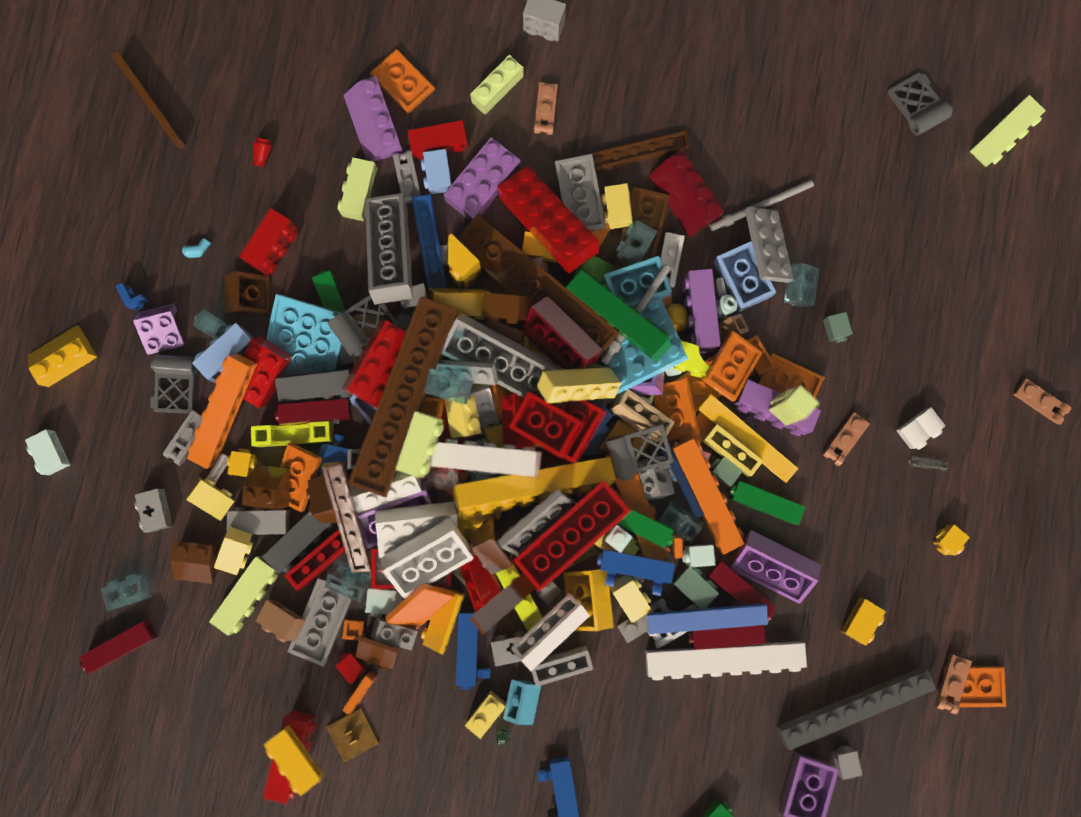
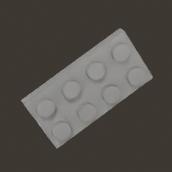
(581, 190)
(769, 244)
(536, 523)
(323, 622)

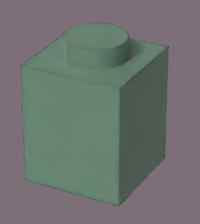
(837, 327)
(725, 471)

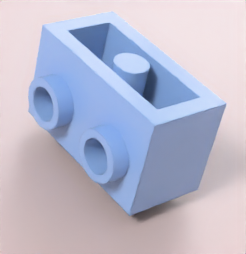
(437, 171)

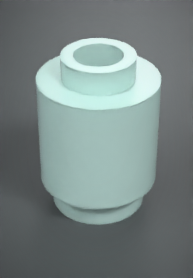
(725, 306)

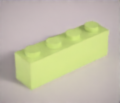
(1007, 131)
(793, 405)
(243, 596)

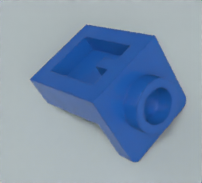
(129, 297)

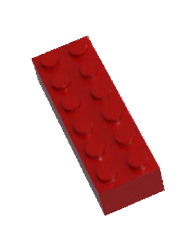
(548, 219)
(572, 535)

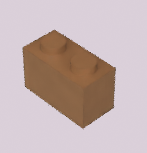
(280, 621)

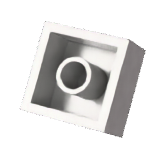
(544, 18)

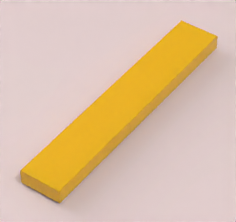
(749, 438)

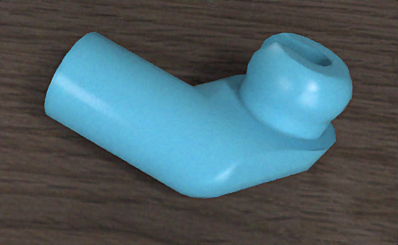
(196, 250)

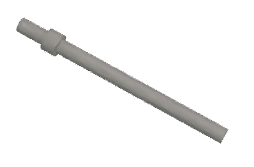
(729, 219)
(615, 346)

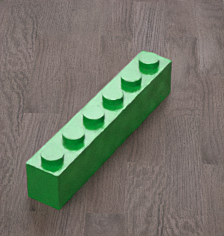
(620, 316)

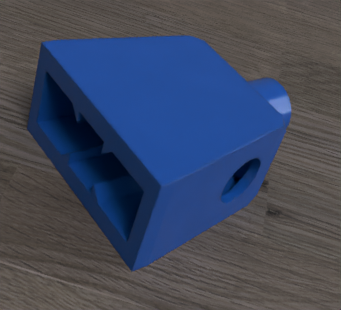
(334, 453)

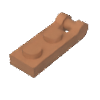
(545, 108)
(1041, 401)
(846, 438)
(953, 683)

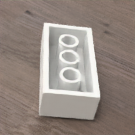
(403, 524)
(426, 557)

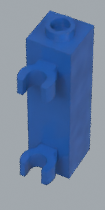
(636, 566)
(468, 653)
(563, 786)

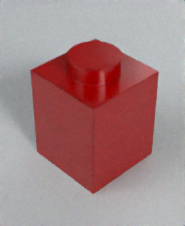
(351, 667)

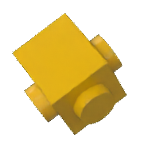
(241, 463)
(950, 540)

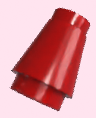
(261, 151)

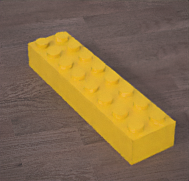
(523, 490)

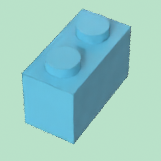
(522, 702)

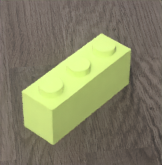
(497, 84)
(357, 188)
(420, 444)

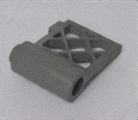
(930, 113)
(349, 332)
(173, 367)
(623, 456)

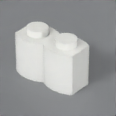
(921, 428)

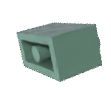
(695, 587)

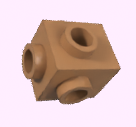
(734, 323)

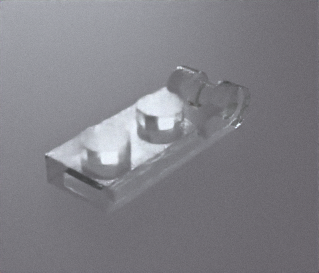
(442, 479)

